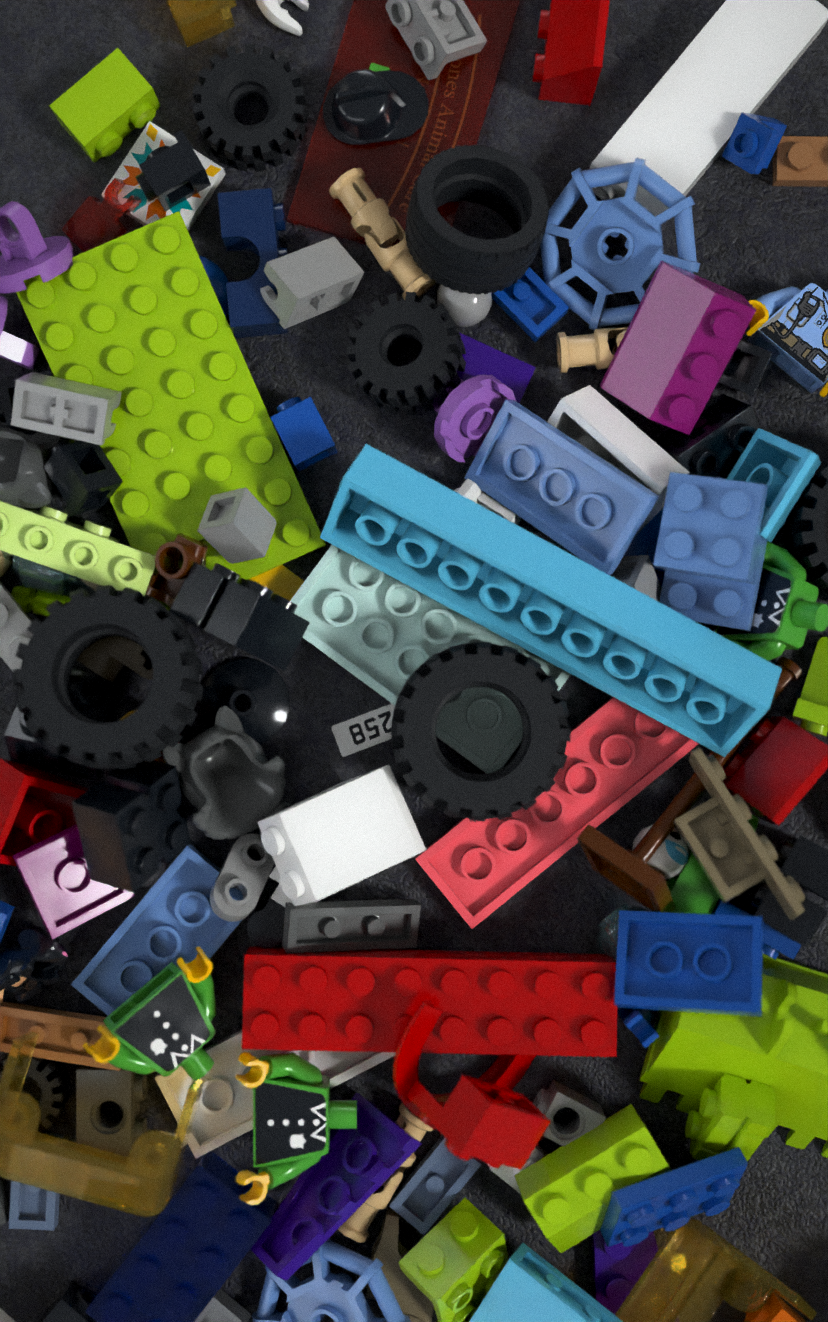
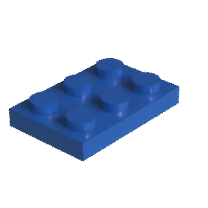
(689, 962)
(673, 1198)

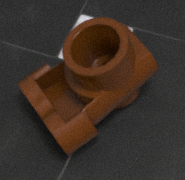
(173, 565)

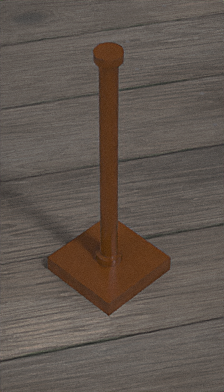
(629, 868)

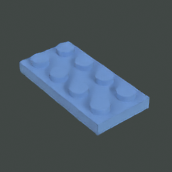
(560, 487)
(158, 931)

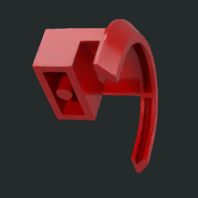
(481, 1114)

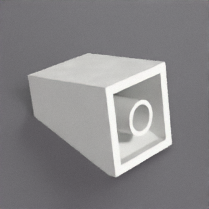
(341, 836)

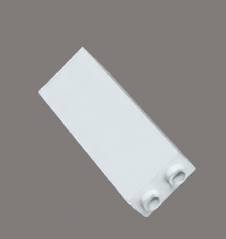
(702, 95)

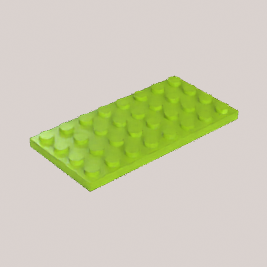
(188, 412)

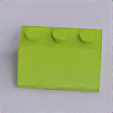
(575, 1182)

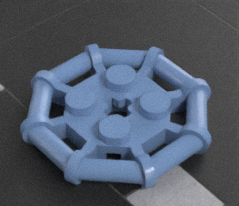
(614, 218)
(330, 1292)

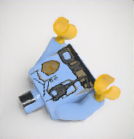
(796, 331)

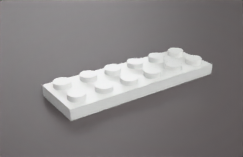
(227, 1104)

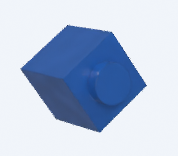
(303, 432)

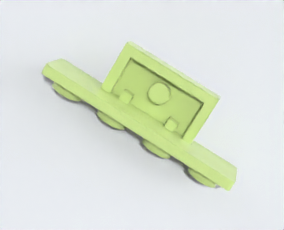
(72, 548)

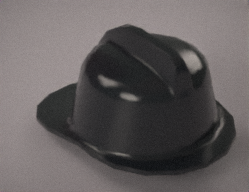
(375, 107)

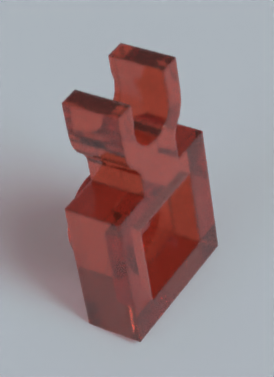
(97, 221)

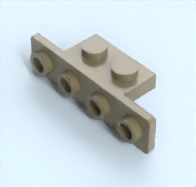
(729, 846)

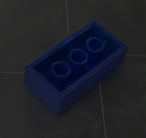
(184, 1249)

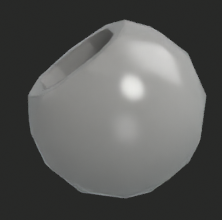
(464, 307)

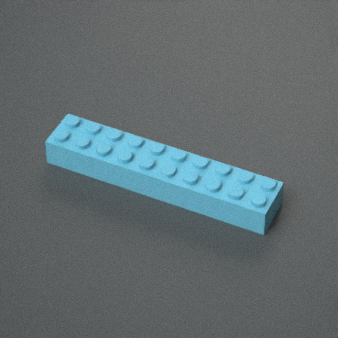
(549, 602)

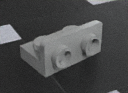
(436, 31)

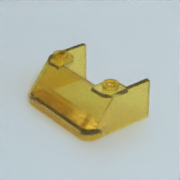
(128, 1184)
(694, 1276)

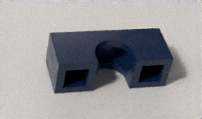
(252, 224)

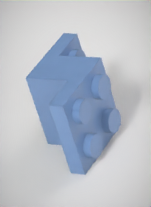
(712, 549)

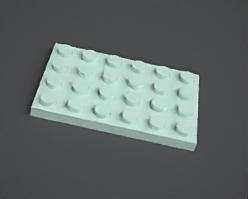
(389, 630)

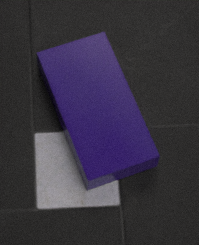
(487, 360)

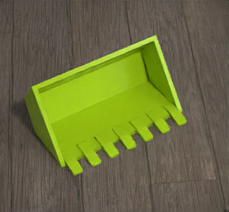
(778, 1049)

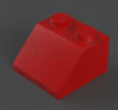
(572, 50)
(776, 768)
(32, 807)

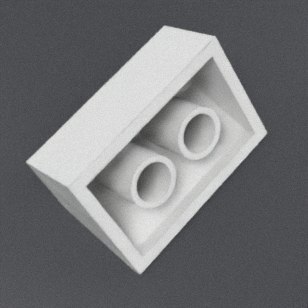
(616, 439)

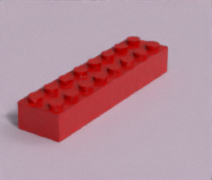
(487, 1000)

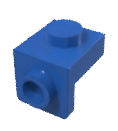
(754, 142)

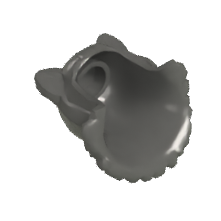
(22, 468)
(227, 778)

